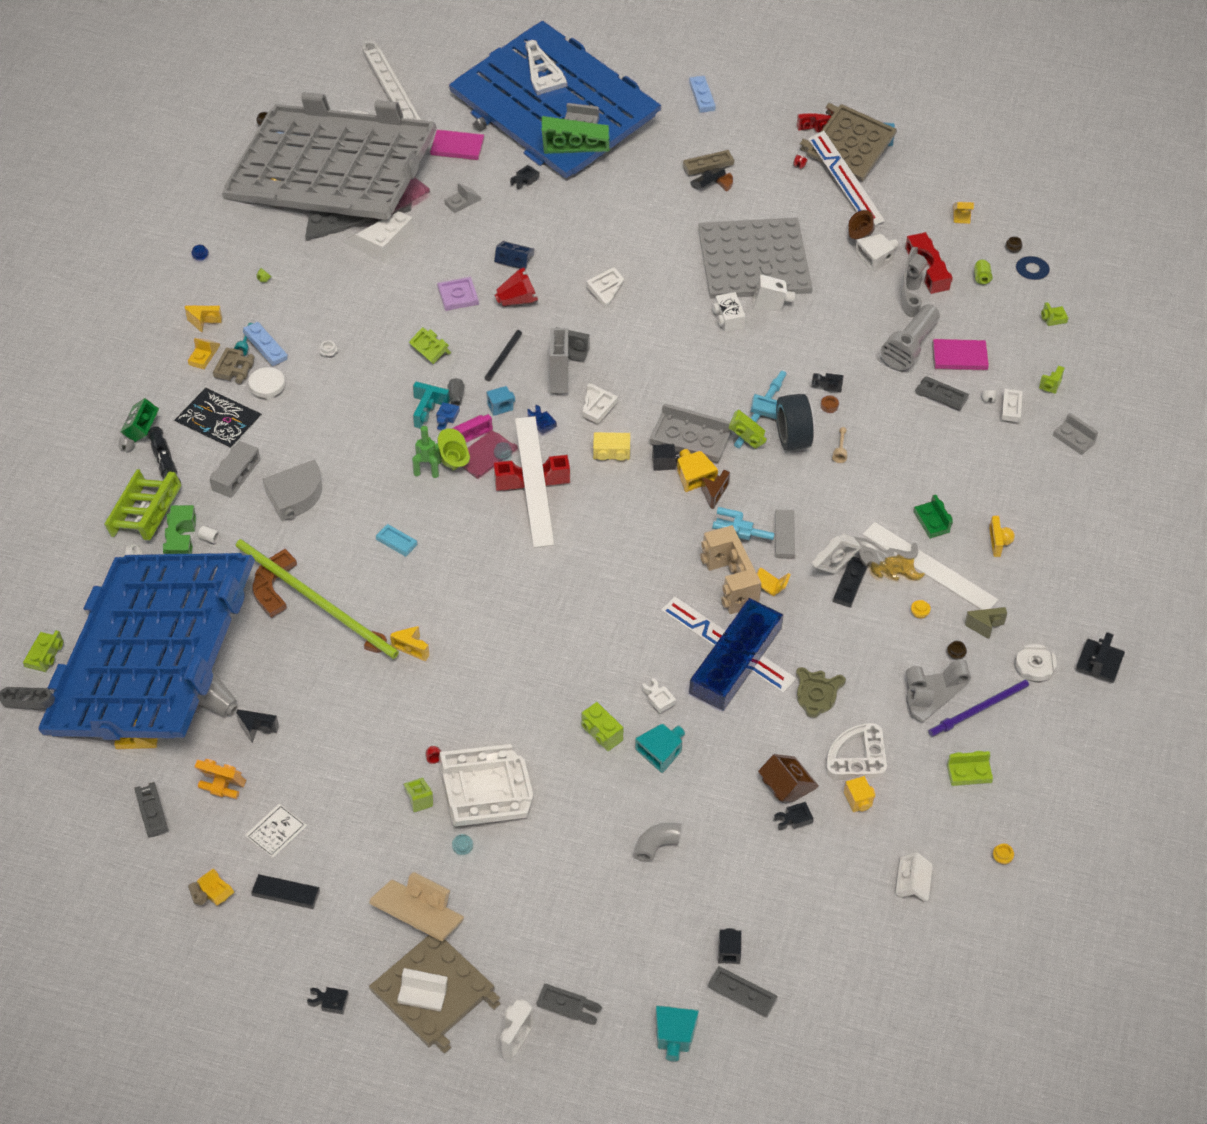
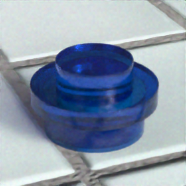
(199, 252)

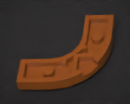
(264, 580)

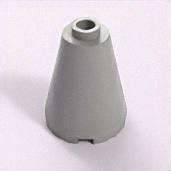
(218, 698)

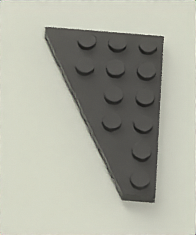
(330, 223)

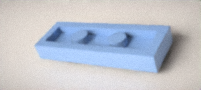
(702, 94)
(265, 343)

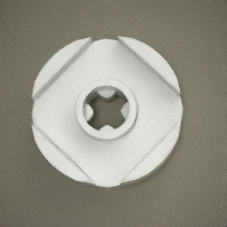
(1034, 672)

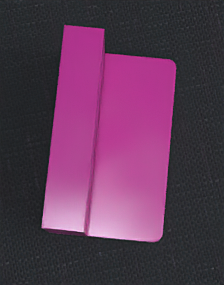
(475, 427)

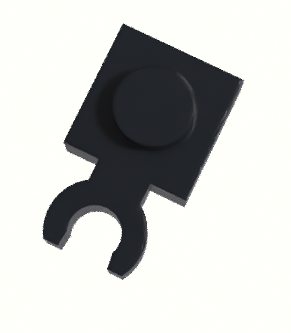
(524, 175)
(830, 382)
(797, 815)
(331, 1001)

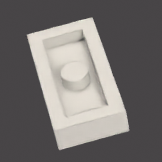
(1012, 405)

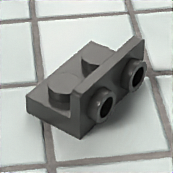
(578, 345)

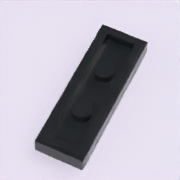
(850, 582)
(285, 891)

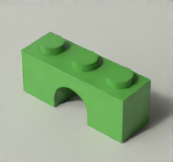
(179, 520)

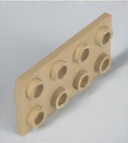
(419, 905)

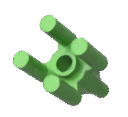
(426, 451)

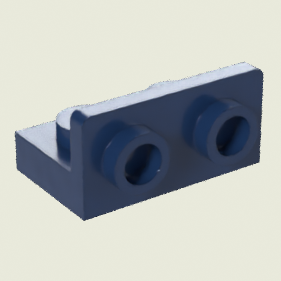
(513, 254)

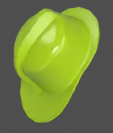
(453, 448)

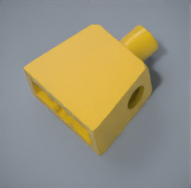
(693, 468)

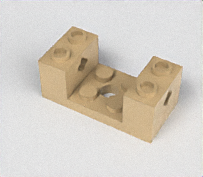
(722, 549)

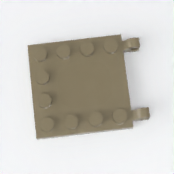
(855, 137)
(464, 990)

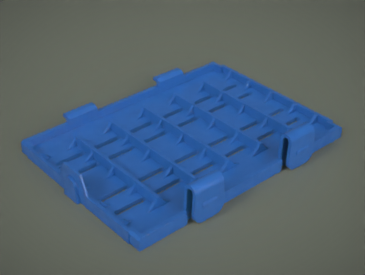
(522, 124)
(109, 610)

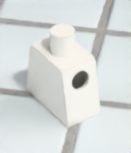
(876, 250)
(771, 294)

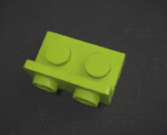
(428, 344)
(747, 429)
(43, 651)
(969, 768)

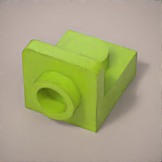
(1054, 315)
(1052, 382)

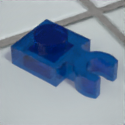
(544, 420)

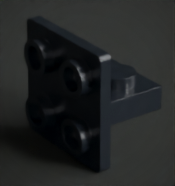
(1100, 658)

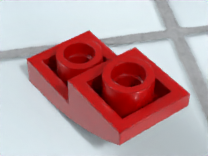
(812, 121)

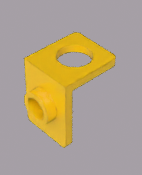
(770, 583)

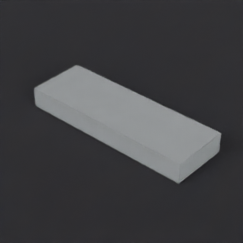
(785, 534)

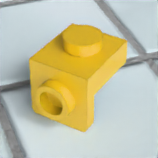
(215, 887)

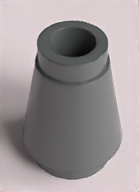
(456, 391)

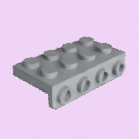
(691, 432)

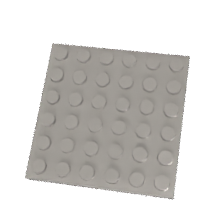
(738, 249)

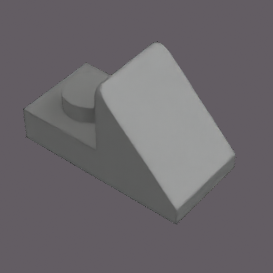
(465, 197)

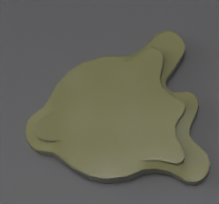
(816, 692)

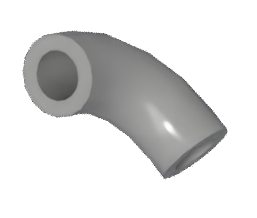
(655, 837)

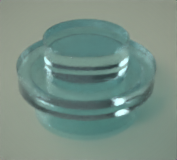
(502, 451)
(462, 844)

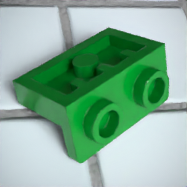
(934, 517)

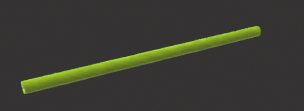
(318, 599)

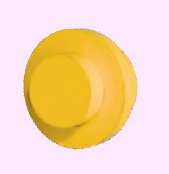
(920, 609)
(1003, 853)

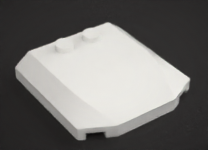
(485, 784)

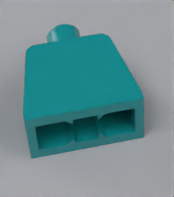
(660, 745)
(675, 1030)

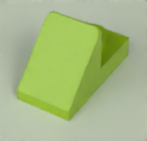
(419, 794)

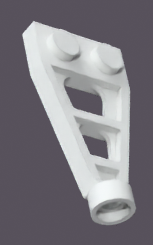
(546, 83)

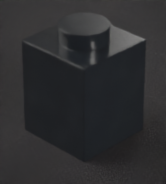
(664, 457)
(729, 946)

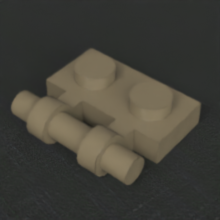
(228, 364)

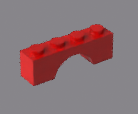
(937, 276)
(510, 476)

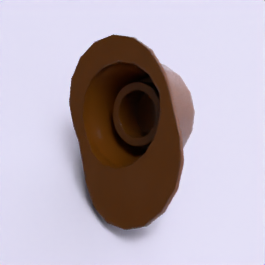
(861, 224)

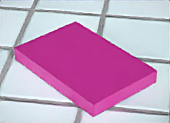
(457, 144)
(960, 354)

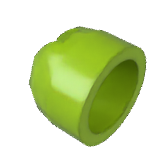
(263, 276)

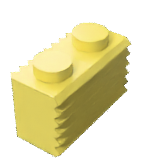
(611, 446)

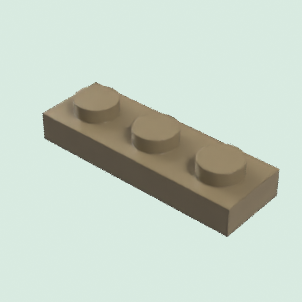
(708, 162)

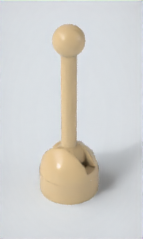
(840, 451)

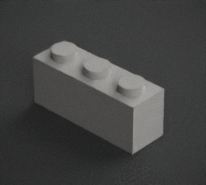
(235, 469)

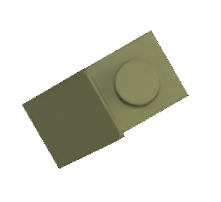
(983, 620)

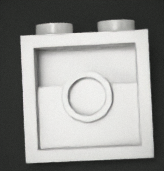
(837, 553)
(518, 1027)

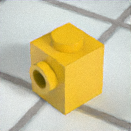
(859, 794)

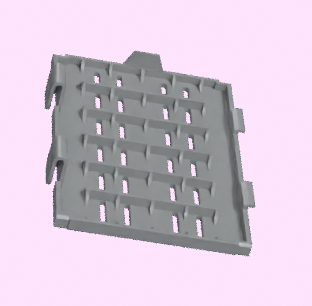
(318, 121)

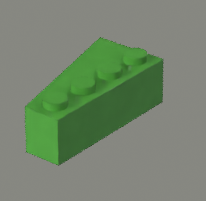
(574, 136)

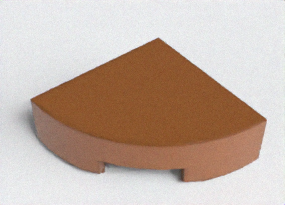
(726, 181)

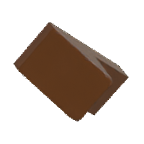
(715, 489)

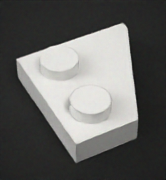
(605, 286)
(598, 403)

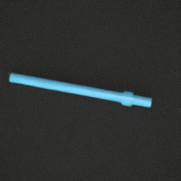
(774, 386)

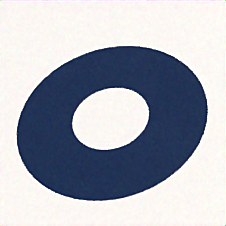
(1043, 265)

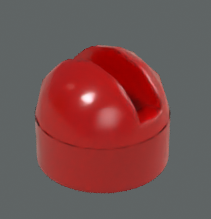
(800, 160)
(432, 754)

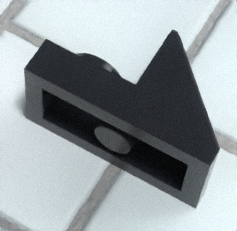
(254, 721)

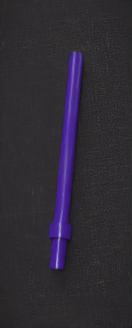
(948, 723)

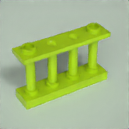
(152, 514)

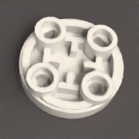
(266, 382)

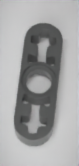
(40, 697)

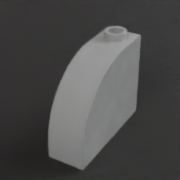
(559, 360)
(294, 489)

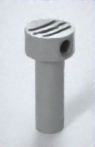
(904, 346)

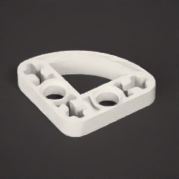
(871, 759)

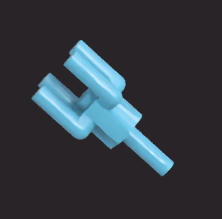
(743, 528)

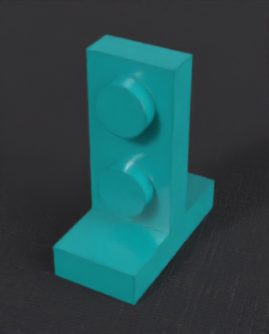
(429, 397)

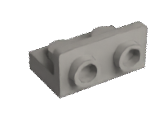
(582, 113)
(1076, 434)

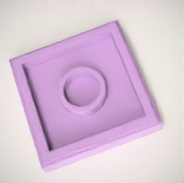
(458, 293)

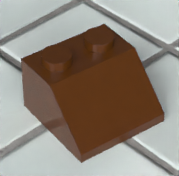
(787, 778)

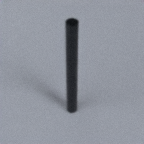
(503, 355)

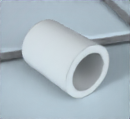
(209, 534)

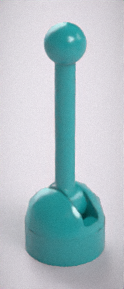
(242, 344)

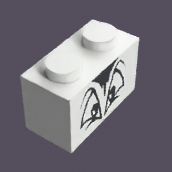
(729, 312)

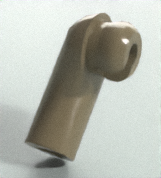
(199, 897)

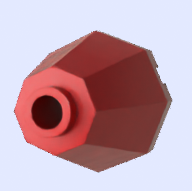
(516, 290)

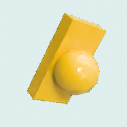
(999, 536)

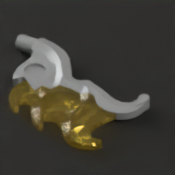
(889, 561)

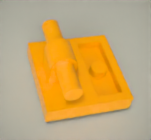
(222, 778)

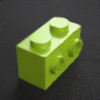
(602, 726)

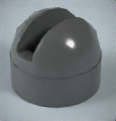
(480, 124)

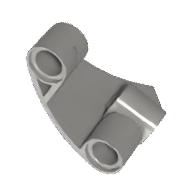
(912, 280)
(931, 692)

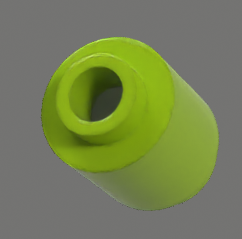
(983, 272)

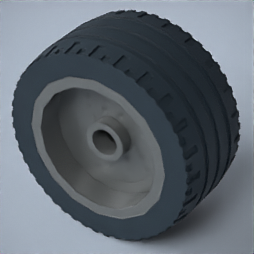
(794, 421)

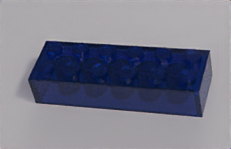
(736, 654)

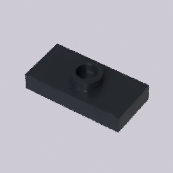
(708, 177)

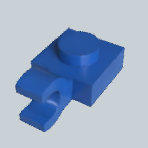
(445, 414)

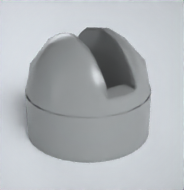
(125, 443)

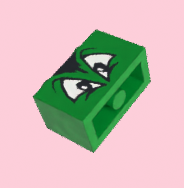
(139, 420)

